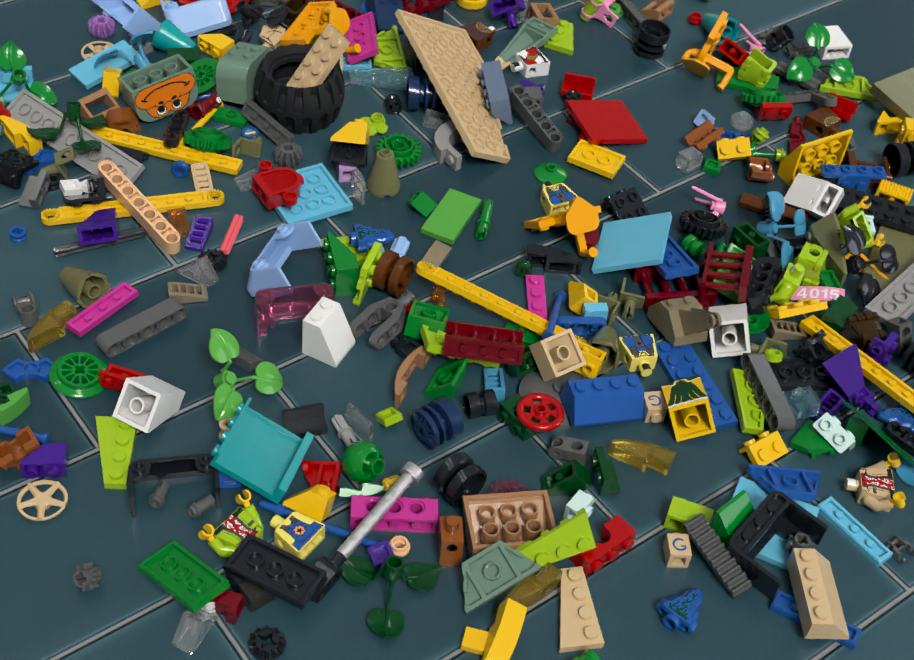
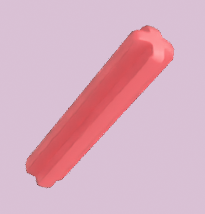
(231, 234)

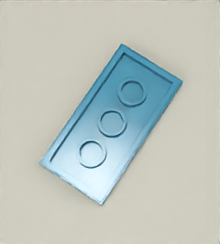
(90, 76)

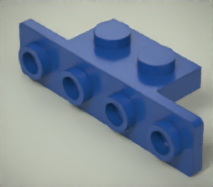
(853, 176)

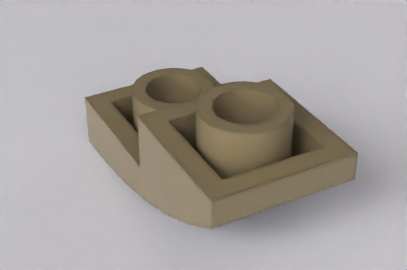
(437, 254)

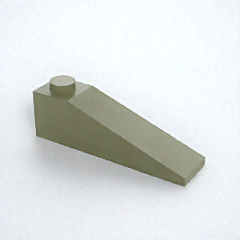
(825, 234)

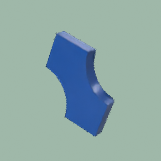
(45, 158)
(25, 370)

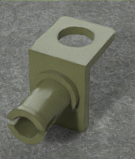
(248, 147)
(58, 166)
(630, 301)
(613, 305)
(768, 343)

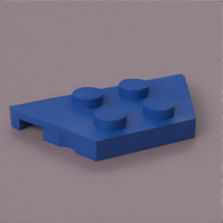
(793, 482)

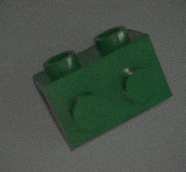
(604, 472)

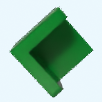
(422, 203)

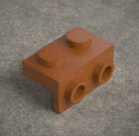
(703, 135)

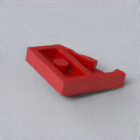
(322, 473)

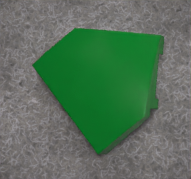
(810, 441)

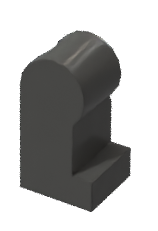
(904, 329)
(569, 449)

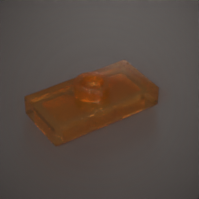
(178, 219)
(438, 296)

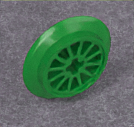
(205, 74)
(65, 369)

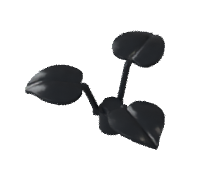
(251, 13)
(855, 241)

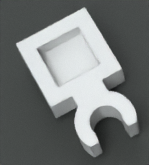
(73, 187)

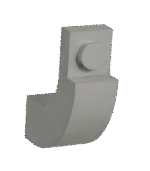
(443, 151)

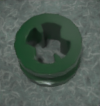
(523, 264)
(4, 387)

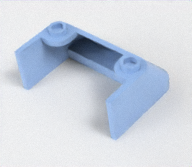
(130, 15)
(198, 16)
(266, 269)

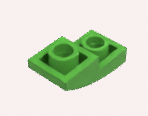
(17, 404)

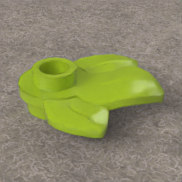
(377, 123)

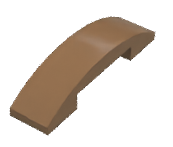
(417, 358)

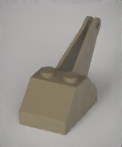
(683, 320)

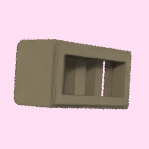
(183, 291)
(782, 329)

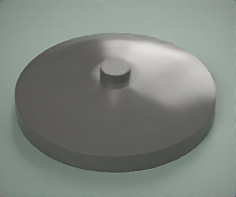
(534, 383)

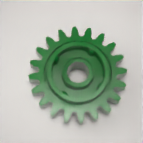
(762, 95)
(207, 139)
(405, 150)

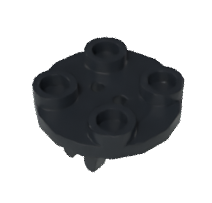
(817, 344)

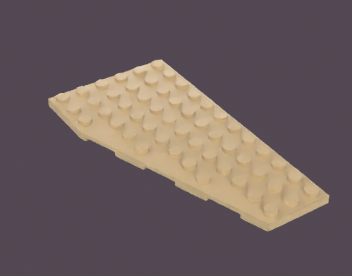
(454, 72)

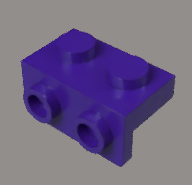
(881, 350)

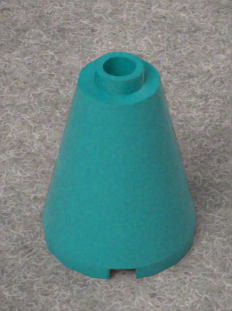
(730, 31)
(171, 37)

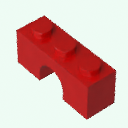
(617, 537)

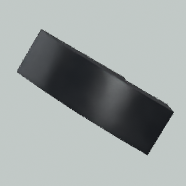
(553, 260)

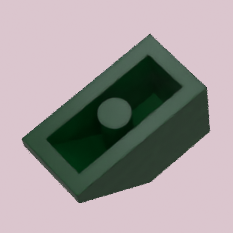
(566, 479)

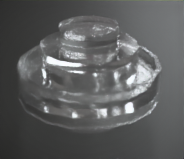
(741, 121)

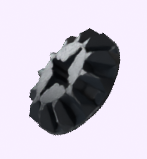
(219, 257)
(269, 651)

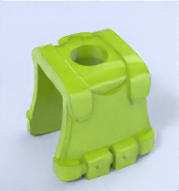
(757, 68)
(813, 259)

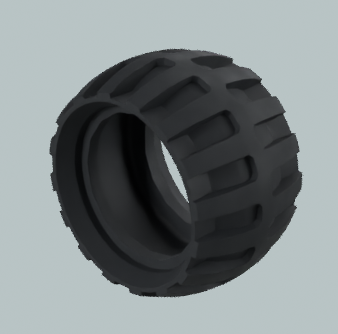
(293, 107)

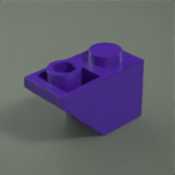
(46, 461)

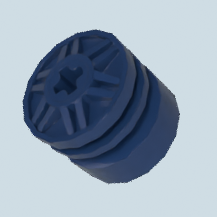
(420, 93)
(436, 422)

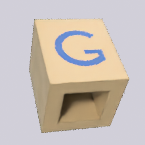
(654, 407)
(677, 550)

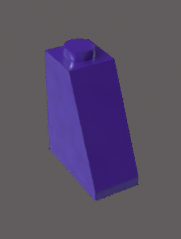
(99, 227)
(847, 374)

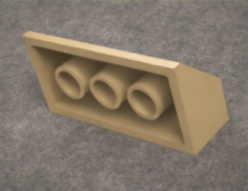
(816, 595)

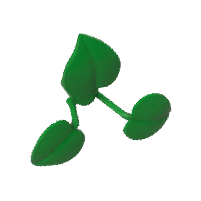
(14, 59)
(802, 69)

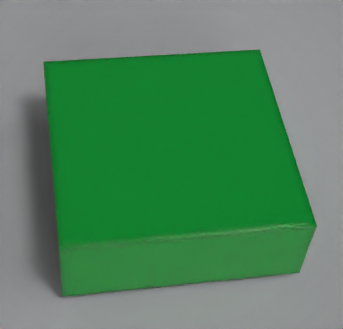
(712, 166)

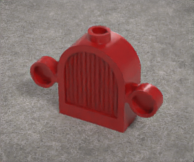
(276, 185)

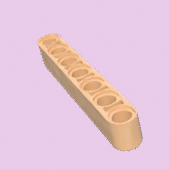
(140, 207)

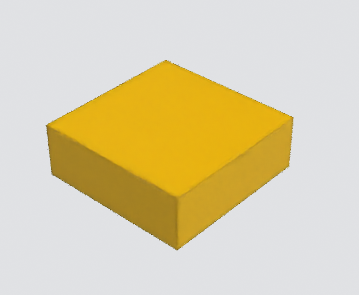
(474, 640)

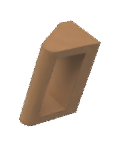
(536, 9)
(663, 9)
(95, 98)

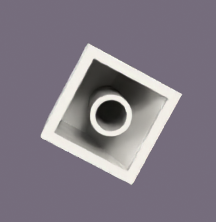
(327, 333)
(732, 335)
(147, 402)

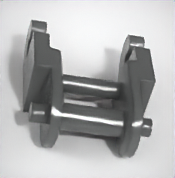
(903, 544)

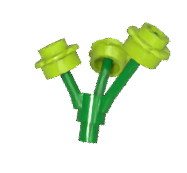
(760, 135)

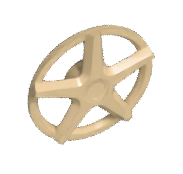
(96, 49)
(42, 500)

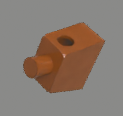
(450, 533)

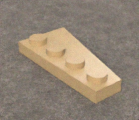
(578, 619)

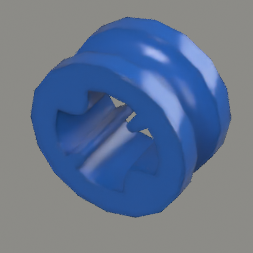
(17, 230)

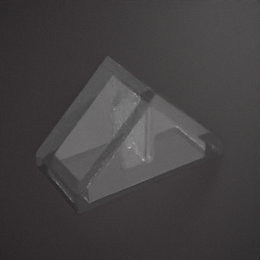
(200, 272)
(192, 629)

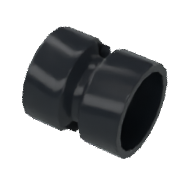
(780, 37)
(481, 403)

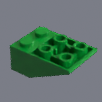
(341, 266)

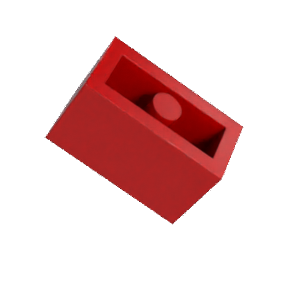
(733, 52)

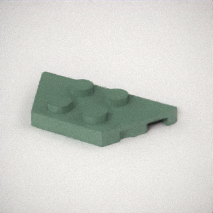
(493, 573)

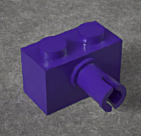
(507, 8)

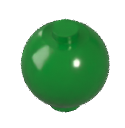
(363, 461)

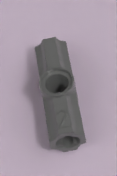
(812, 84)

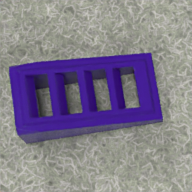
(202, 227)
(833, 396)

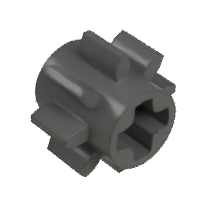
(800, 540)
(87, 576)

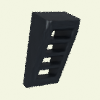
(796, 241)

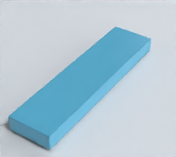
(854, 531)

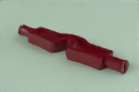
(796, 134)

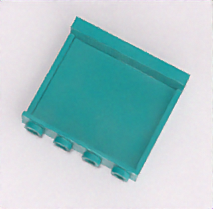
(260, 453)

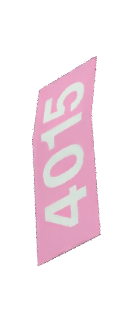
(824, 293)

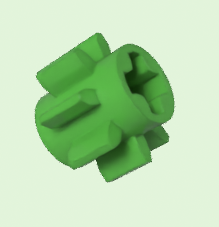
(616, 9)

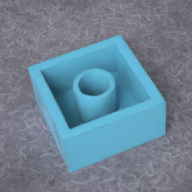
(594, 310)

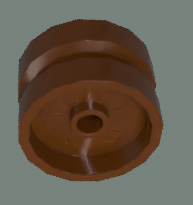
(393, 273)

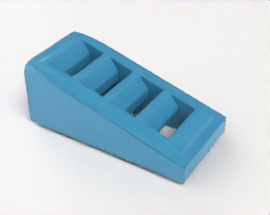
(495, 383)

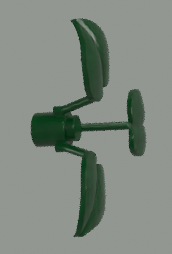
(73, 112)
(420, 577)

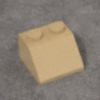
(557, 355)

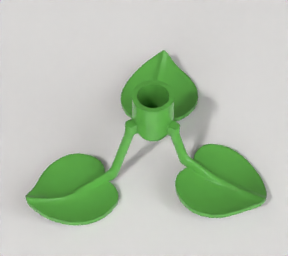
(226, 400)

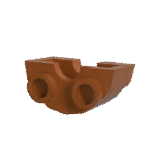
(122, 119)
(760, 169)
(21, 446)

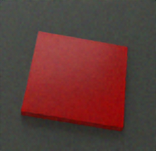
(606, 122)

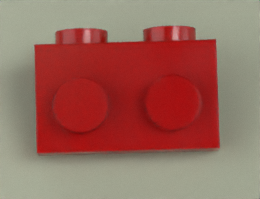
(579, 83)
(845, 108)
(774, 111)
(115, 376)

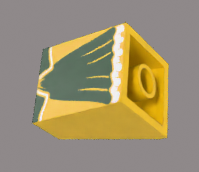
(688, 408)

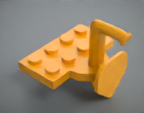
(313, 22)
(705, 56)
(579, 219)

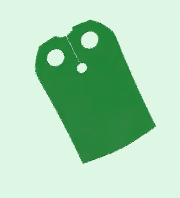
(879, 432)

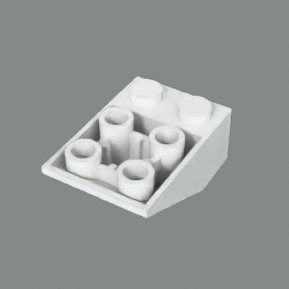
(814, 196)

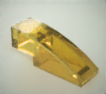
(50, 326)
(642, 455)
(536, 587)

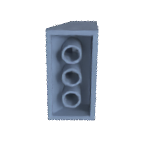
(496, 91)

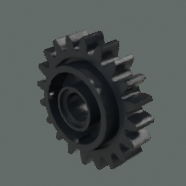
(703, 224)

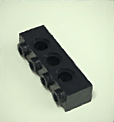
(762, 283)

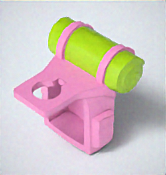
(598, 9)

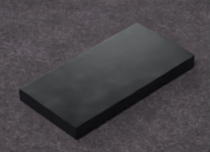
(799, 373)
(275, 571)

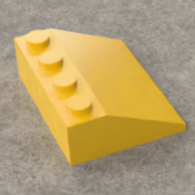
(809, 156)

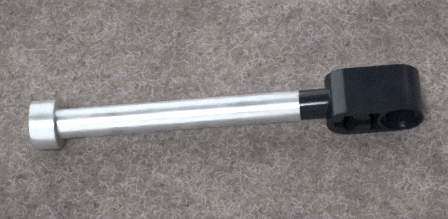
(409, 474)

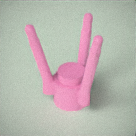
(752, 46)
(717, 206)

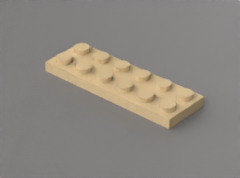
(320, 59)

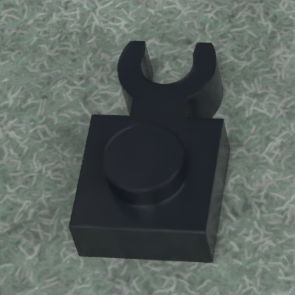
(404, 347)

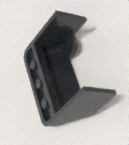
(170, 468)
(773, 515)

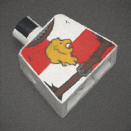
(530, 63)

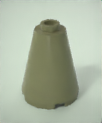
(383, 175)
(84, 285)
(607, 341)

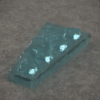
(381, 77)

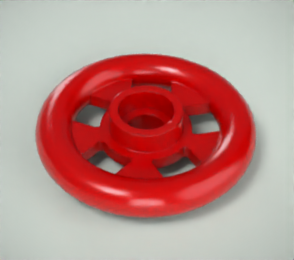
(540, 412)

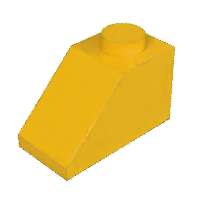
(313, 502)

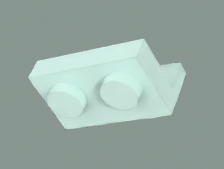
(834, 434)

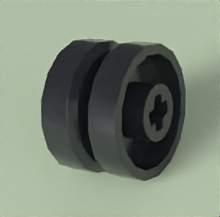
(458, 478)

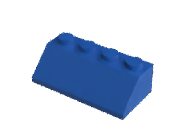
(603, 400)

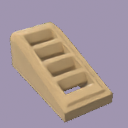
(201, 176)

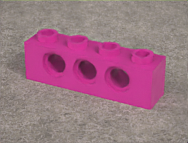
(404, 516)

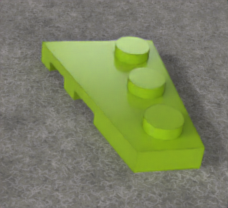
(563, 39)

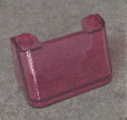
(287, 303)

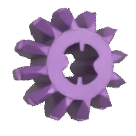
(101, 26)

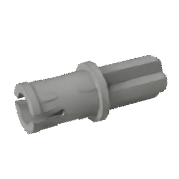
(344, 431)

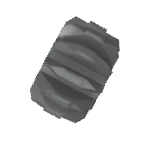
(288, 154)

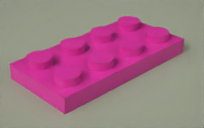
(362, 32)

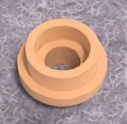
(400, 541)

